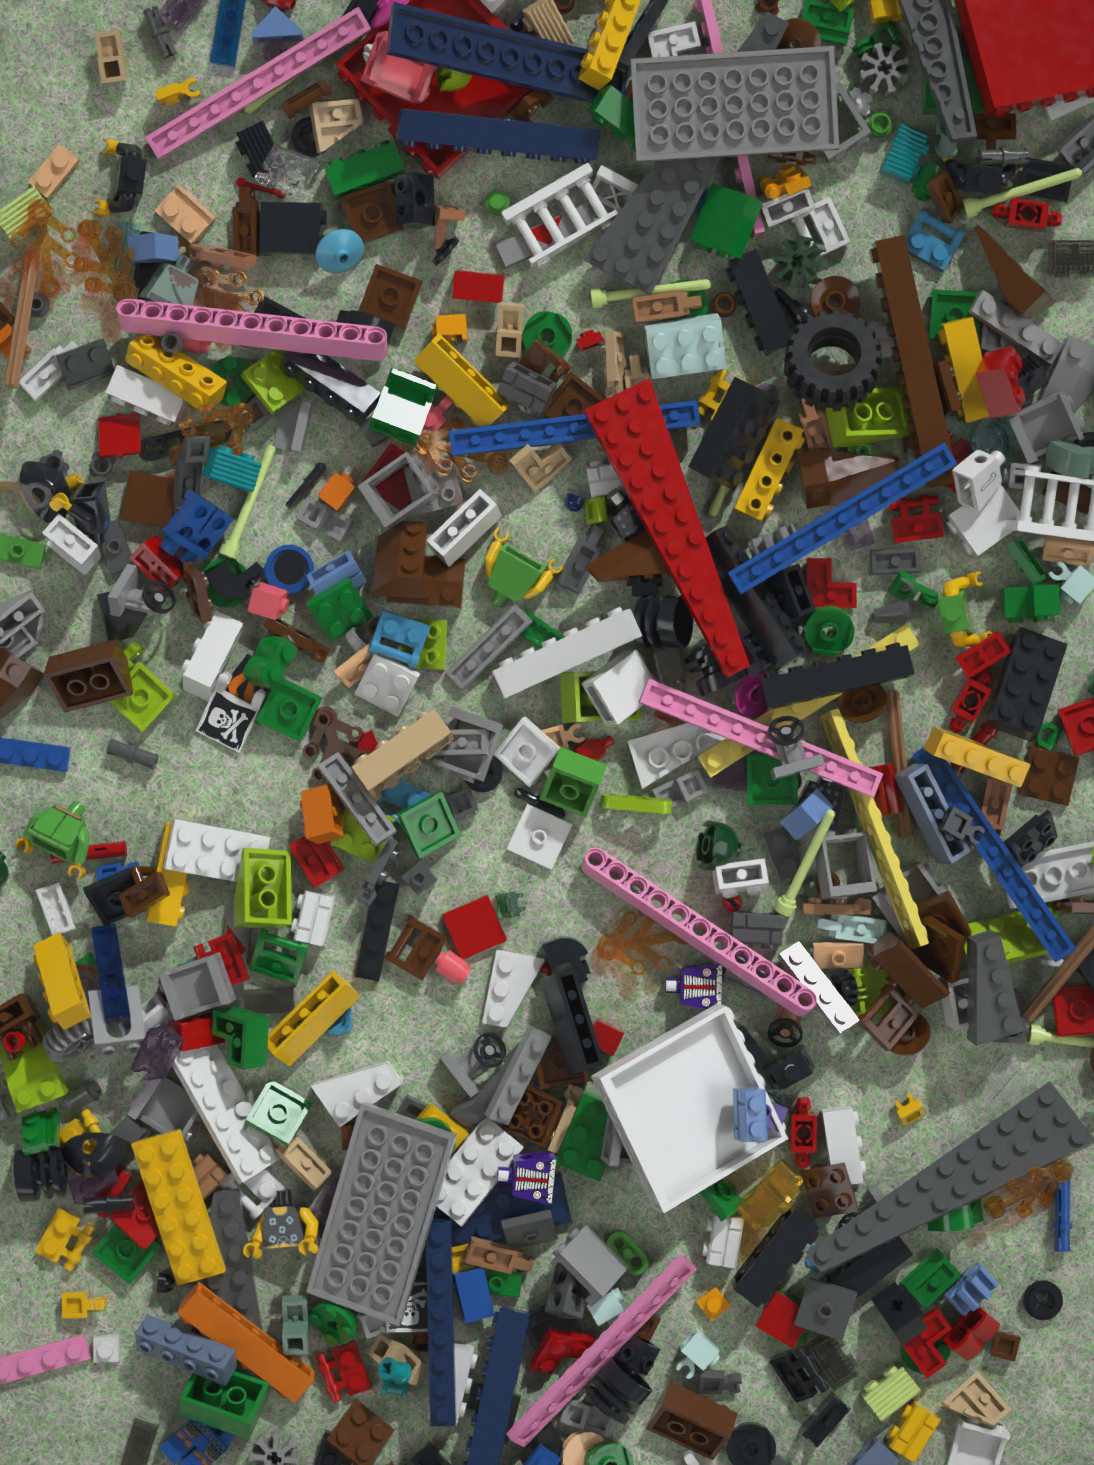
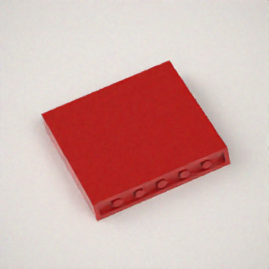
(1029, 51)
(479, 98)

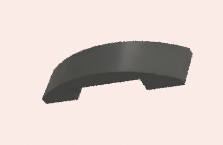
(189, 468)
(472, 1111)

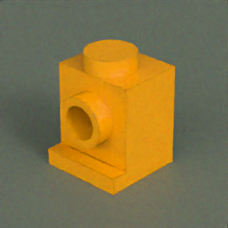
(450, 327)

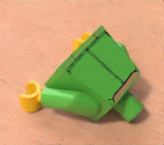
(60, 834)

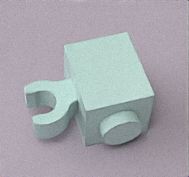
(1075, 584)
(608, 1307)
(698, 1351)

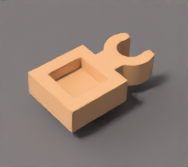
(561, 737)

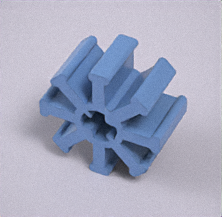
(971, 1289)

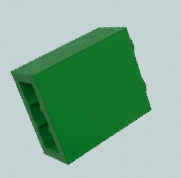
(725, 222)

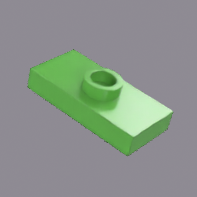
(22, 551)

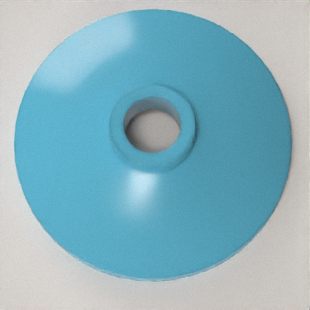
(334, 245)

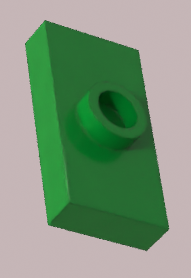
(1026, 561)
(539, 631)
(503, 1283)

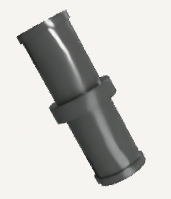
(160, 32)
(1002, 157)
(132, 753)

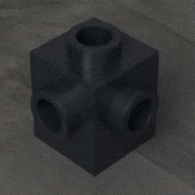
(641, 589)
(638, 1355)

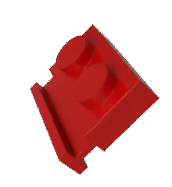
(887, 793)
(316, 860)

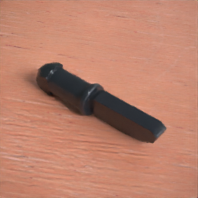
(308, 481)
(535, 800)

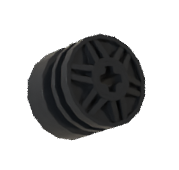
(663, 621)
(713, 675)
(37, 1173)
(615, 1395)

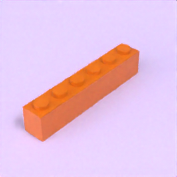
(252, 1345)

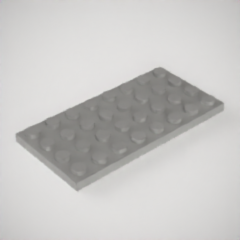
(735, 104)
(381, 1213)

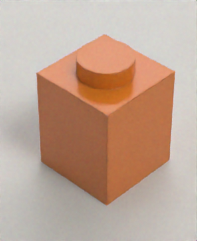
(337, 491)

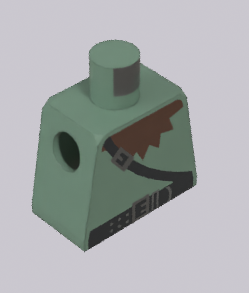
(172, 283)

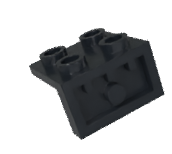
(1032, 838)

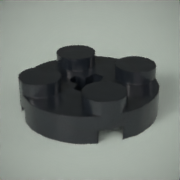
(754, 1433)

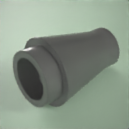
(893, 613)
(85, 1093)

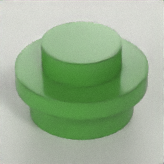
(880, 124)
(497, 202)

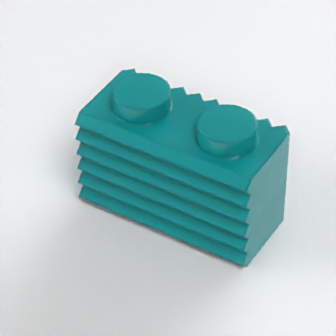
(905, 153)
(232, 469)

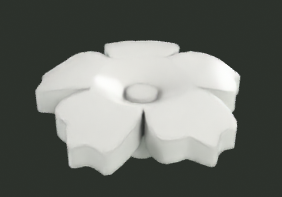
(860, 101)

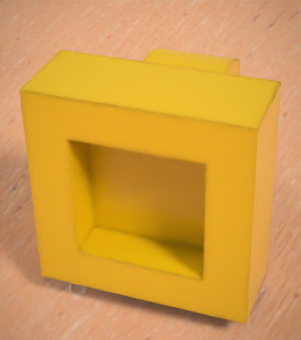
(909, 1112)

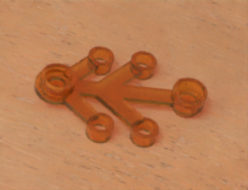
(91, 230)
(44, 243)
(228, 299)
(218, 431)
(436, 443)
(638, 942)
(1039, 1177)

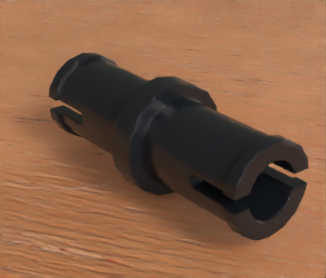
(108, 1204)

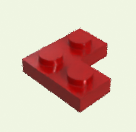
(823, 590)
(557, 1345)
(922, 1348)

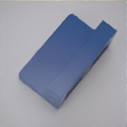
(473, 1294)

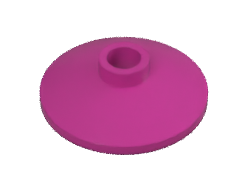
(382, 15)
(750, 704)

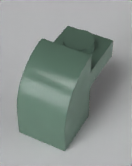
(1070, 459)
(295, 1325)

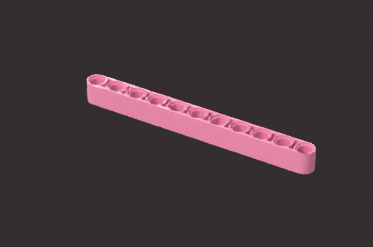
(253, 329)
(703, 943)

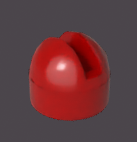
(729, 907)
(12, 1036)

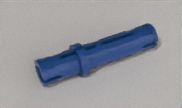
(1062, 1217)

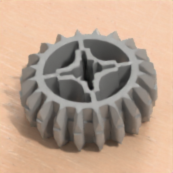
(69, 1043)

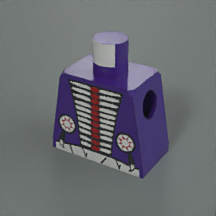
(698, 985)
(530, 1176)

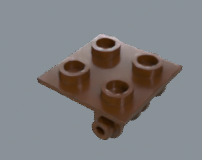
(829, 1190)

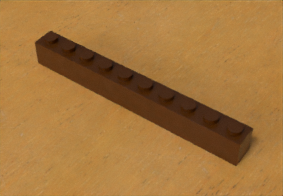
(911, 350)

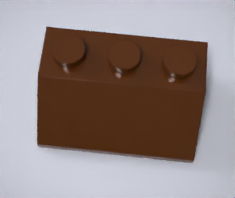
(401, 561)
(441, 586)
(89, 675)
(906, 971)
(692, 1420)

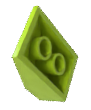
(872, 421)
(576, 703)
(263, 890)
(33, 1076)

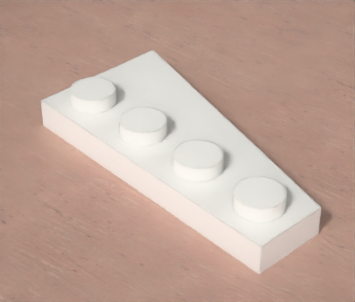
(668, 749)

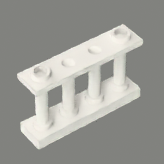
(538, 203)
(1046, 524)

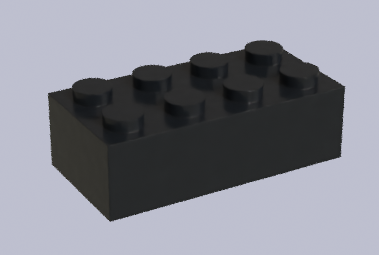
(734, 433)
(1025, 684)
(775, 1255)

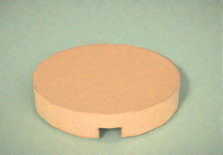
(577, 1446)

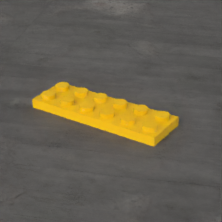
(178, 1207)

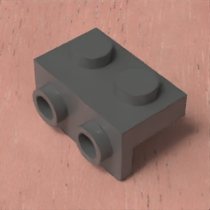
(1079, 147)

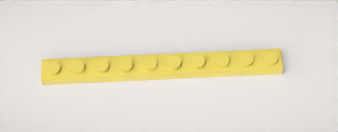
(728, 751)
(879, 838)

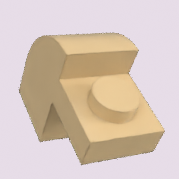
(395, 1348)

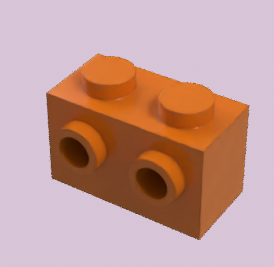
(321, 814)

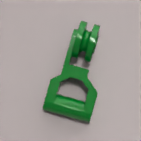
(862, 45)
(927, 598)
(1052, 738)

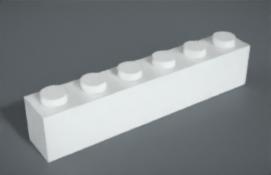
(568, 652)

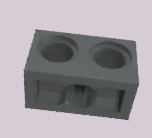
(566, 1295)

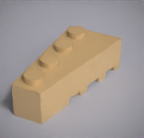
(402, 753)

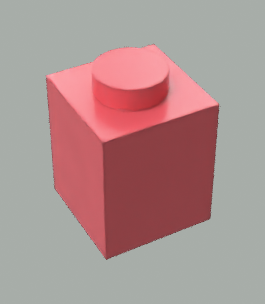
(268, 601)

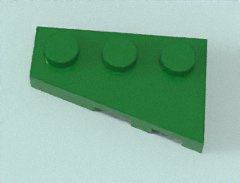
(721, 1199)

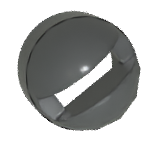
(169, 343)

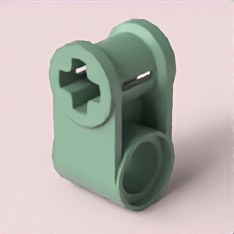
(942, 144)

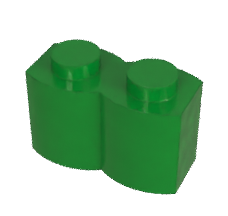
(270, 661)

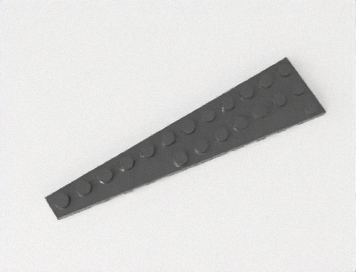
(939, 52)
(658, 210)
(1025, 1136)

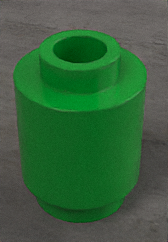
(924, 176)

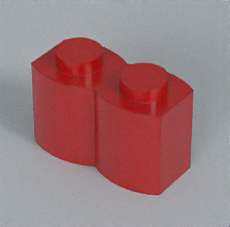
(971, 1332)

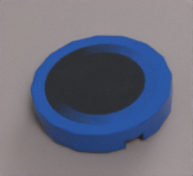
(288, 568)

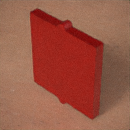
(119, 435)
(779, 1319)

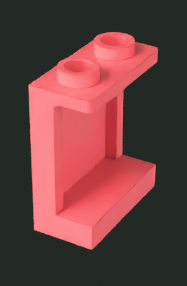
(396, 75)

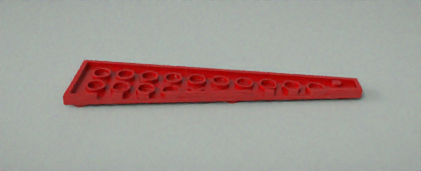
(646, 463)

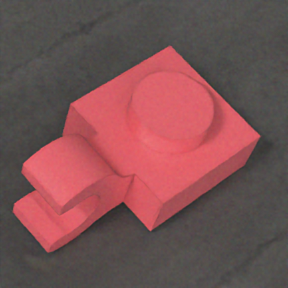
(435, 417)

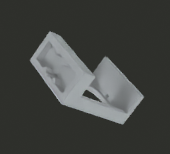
(104, 1043)

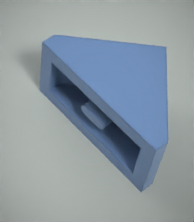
(278, 27)
(154, 248)
(806, 814)

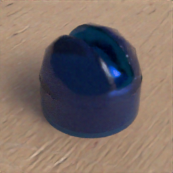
(574, 502)

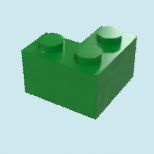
(1035, 601)
(245, 1035)

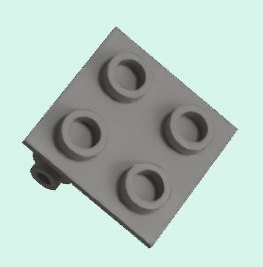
(448, 487)

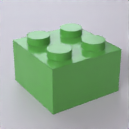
(573, 782)

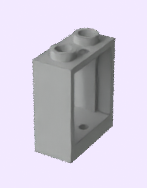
(857, 140)
(378, 504)
(864, 864)

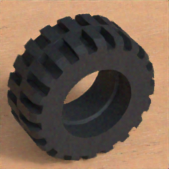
(838, 332)

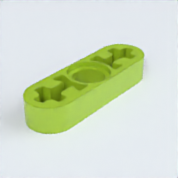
(636, 803)

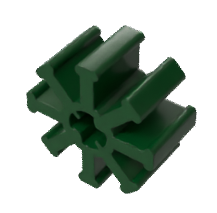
(793, 269)

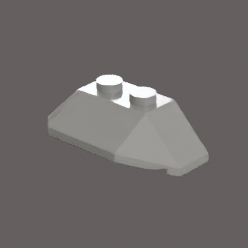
(20, 623)

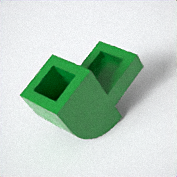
(959, 1219)

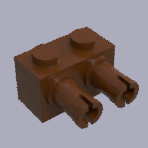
(17, 1015)

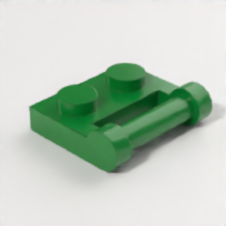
(277, 963)

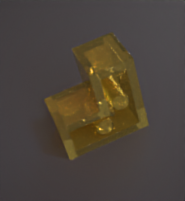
(770, 1196)

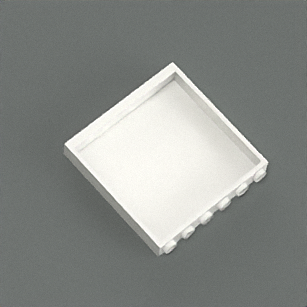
(677, 1106)

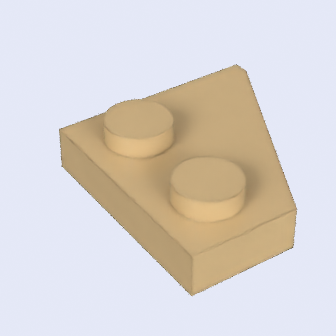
(334, 121)
(977, 1401)

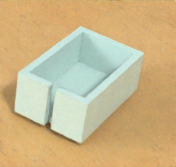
(685, 346)

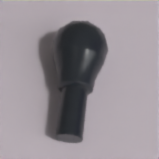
(796, 309)

